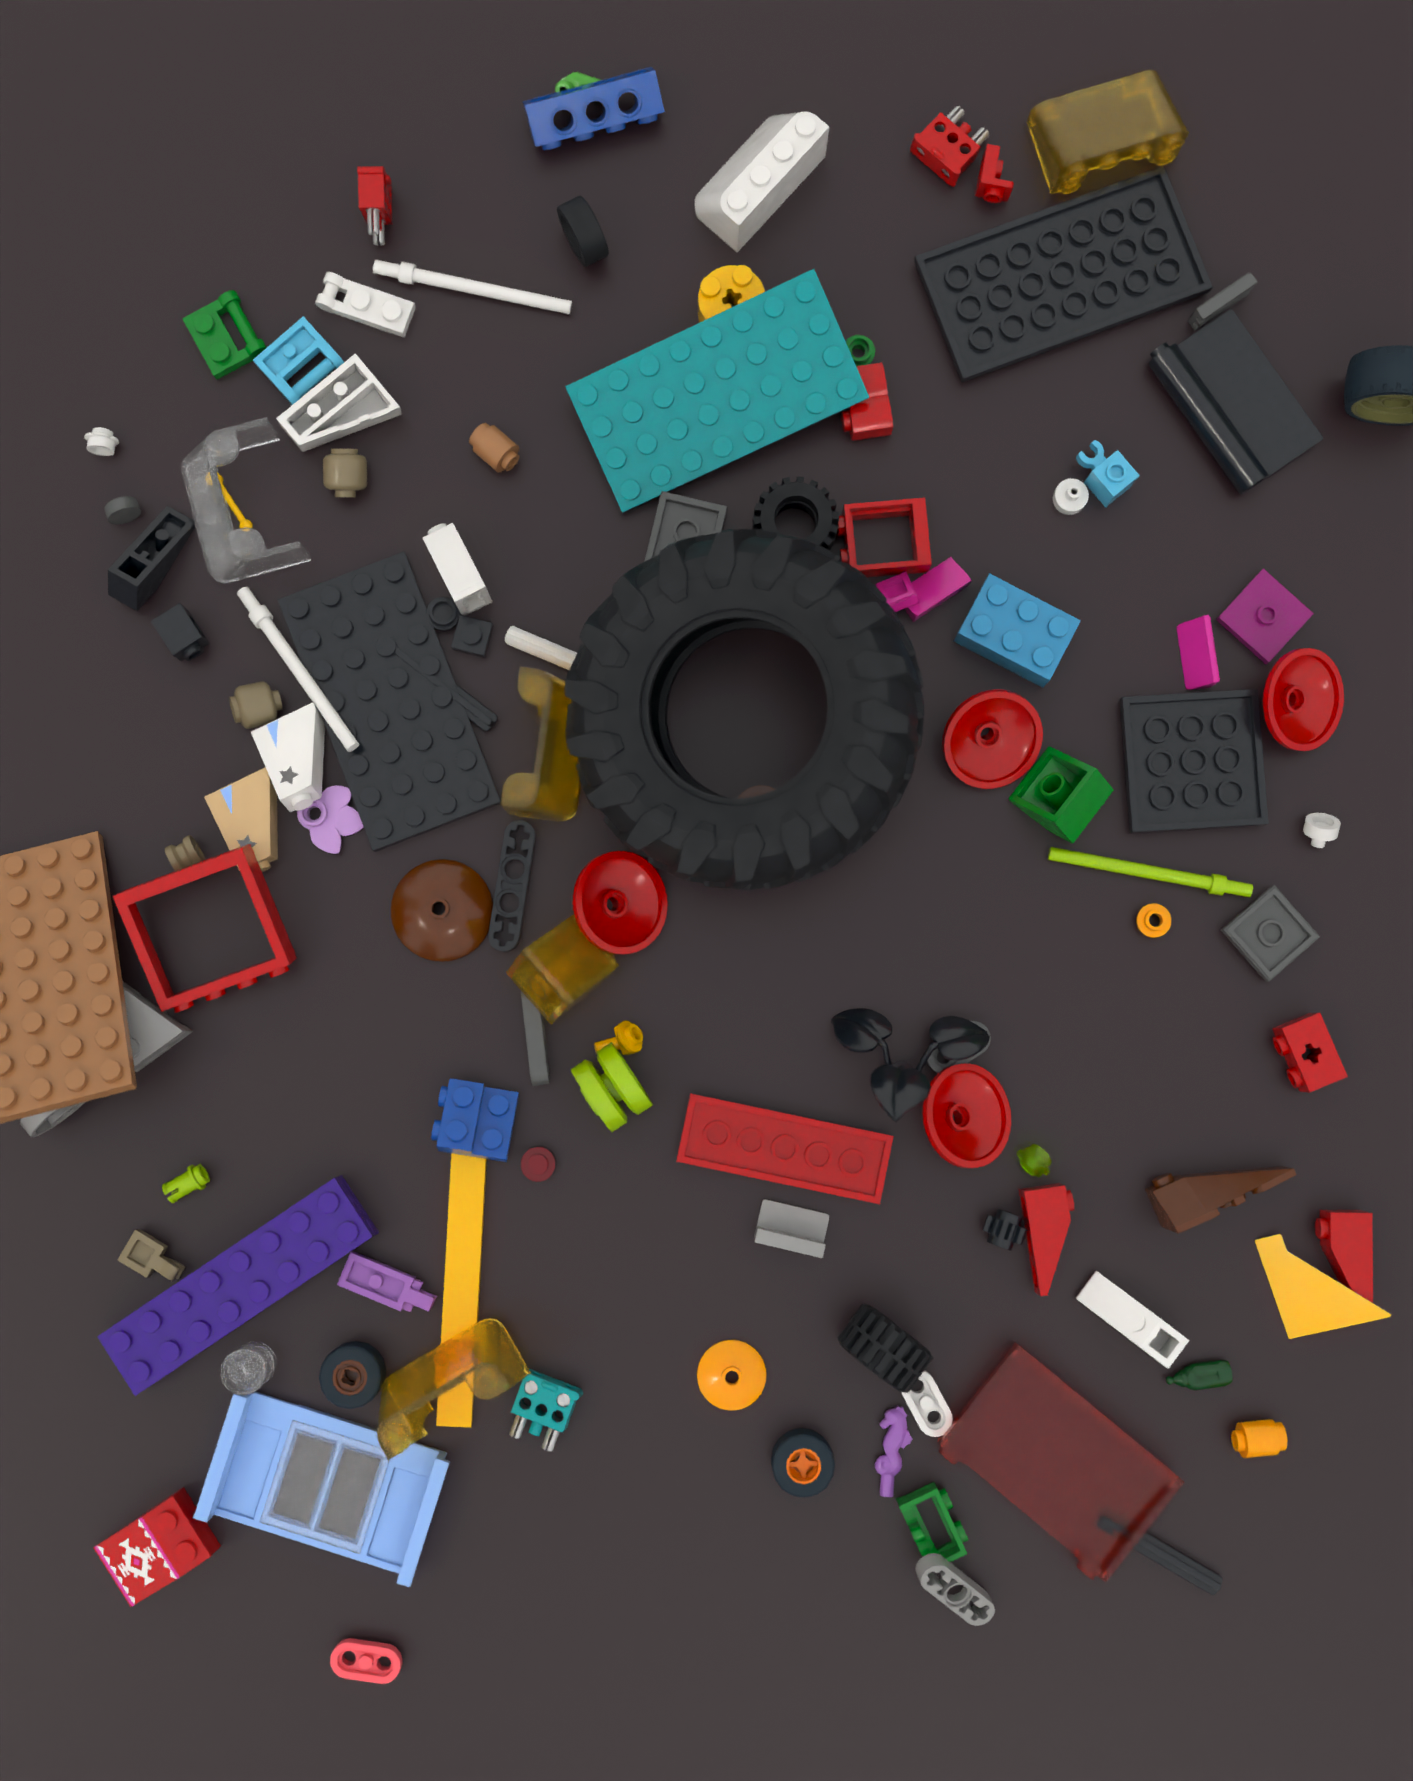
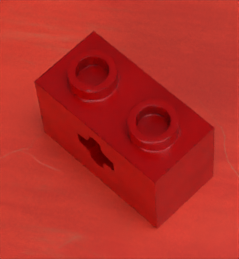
(1322, 1064)

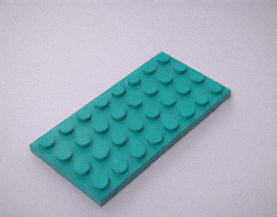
(718, 391)

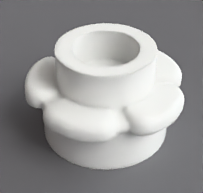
(101, 442)

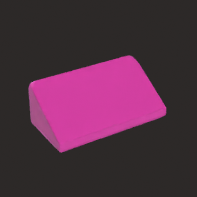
(937, 587)
(1198, 653)

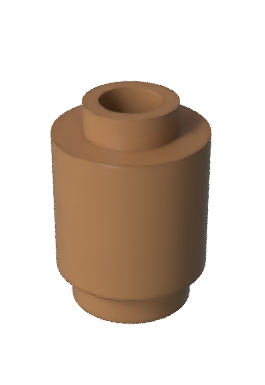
(494, 447)

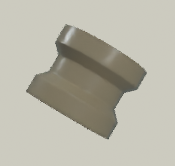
(184, 854)

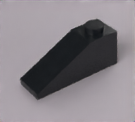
(148, 559)

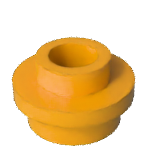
(1144, 925)

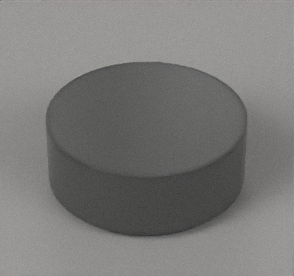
(122, 510)

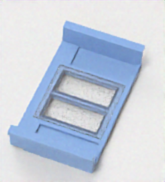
(323, 1483)

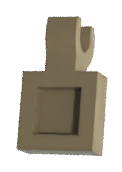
(146, 1255)

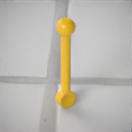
(243, 522)

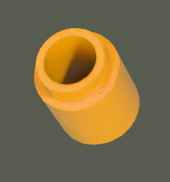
(1259, 1438)

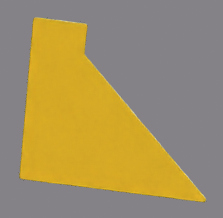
(1309, 1298)

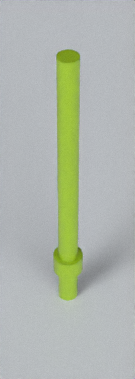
(1215, 883)

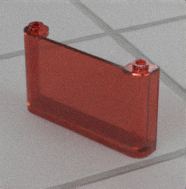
(1060, 1461)

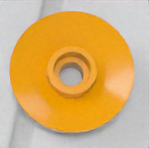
(726, 1357)

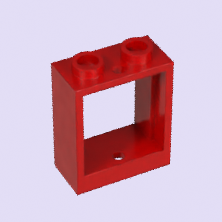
(917, 513)

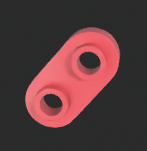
(367, 1664)

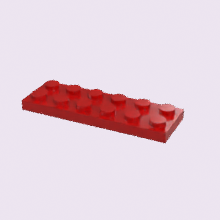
(785, 1148)

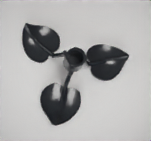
(900, 1085)

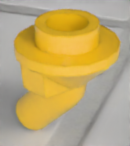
(625, 1038)

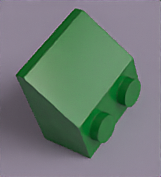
(1061, 794)

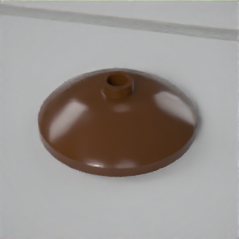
(465, 916)

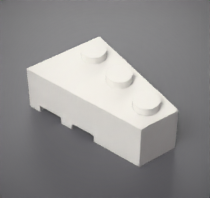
(338, 406)

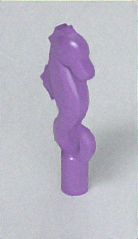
(896, 1437)

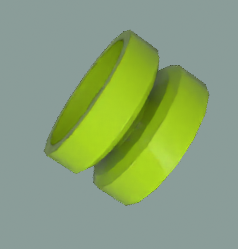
(607, 1090)

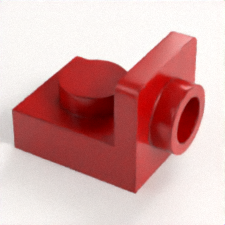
(989, 184)

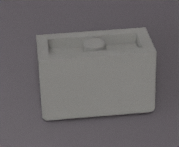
(791, 1228)

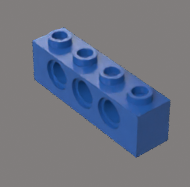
(541, 110)

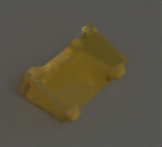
(555, 785)
(478, 1355)

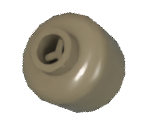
(345, 472)
(255, 704)

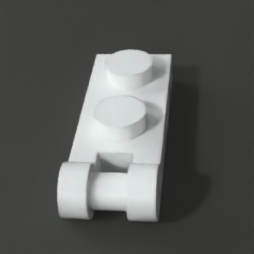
(366, 305)

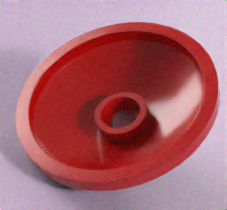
(1303, 699)
(1002, 753)
(636, 900)
(979, 1112)

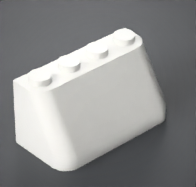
(761, 176)

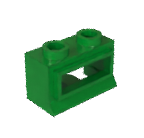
(951, 1550)

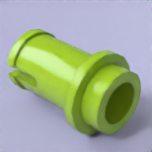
(194, 1178)

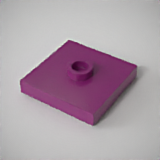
(1264, 616)

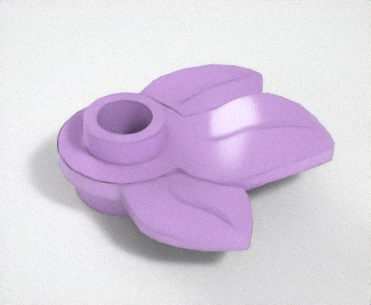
(335, 820)

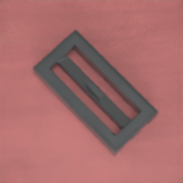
(1222, 301)

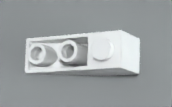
(1132, 1319)

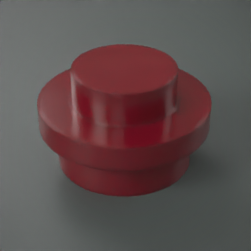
(538, 1164)

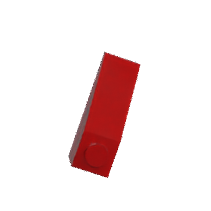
(1047, 1222)
(1348, 1246)

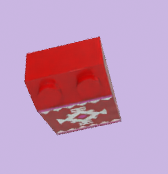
(157, 1547)

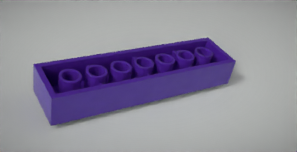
(237, 1284)

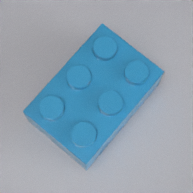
(1016, 630)

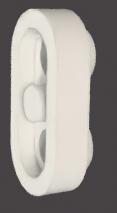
(924, 1402)

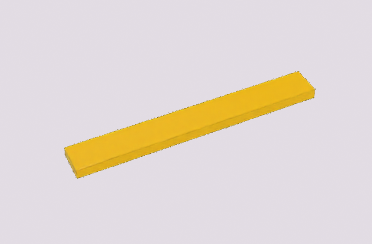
(462, 1274)

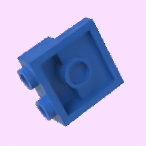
(475, 1120)

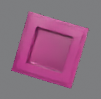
(898, 591)

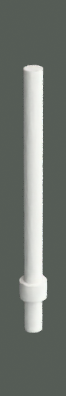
(409, 274)
(263, 619)

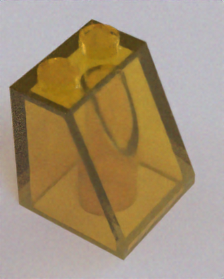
(560, 969)

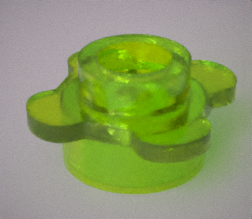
(1035, 1160)

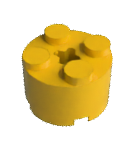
(726, 286)

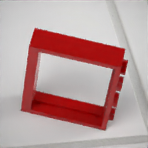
(263, 903)

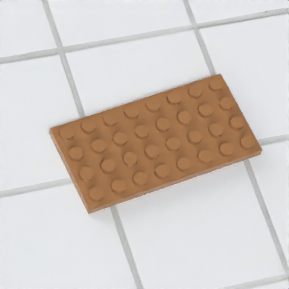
(60, 981)

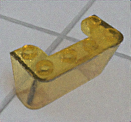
(1105, 126)

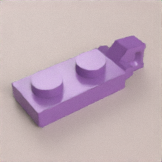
(384, 1284)

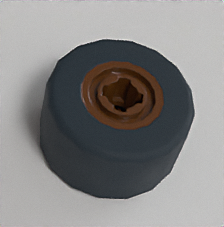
(364, 1367)

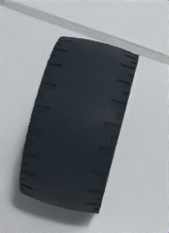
(1381, 386)

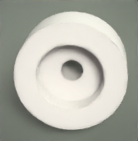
(1070, 496)
(1321, 828)

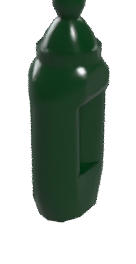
(1203, 1375)

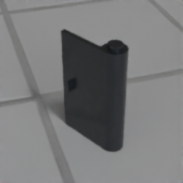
(1235, 401)

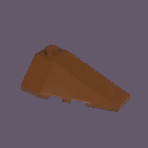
(1194, 1198)

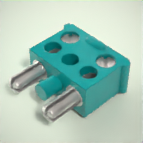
(554, 1395)

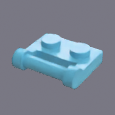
(291, 353)

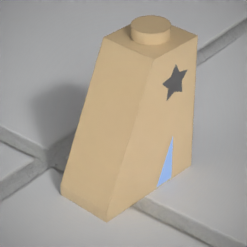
(248, 815)

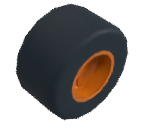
(806, 1475)

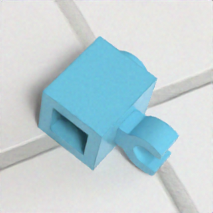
(1108, 476)

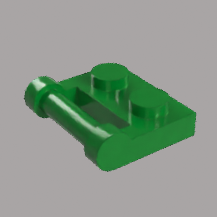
(214, 339)

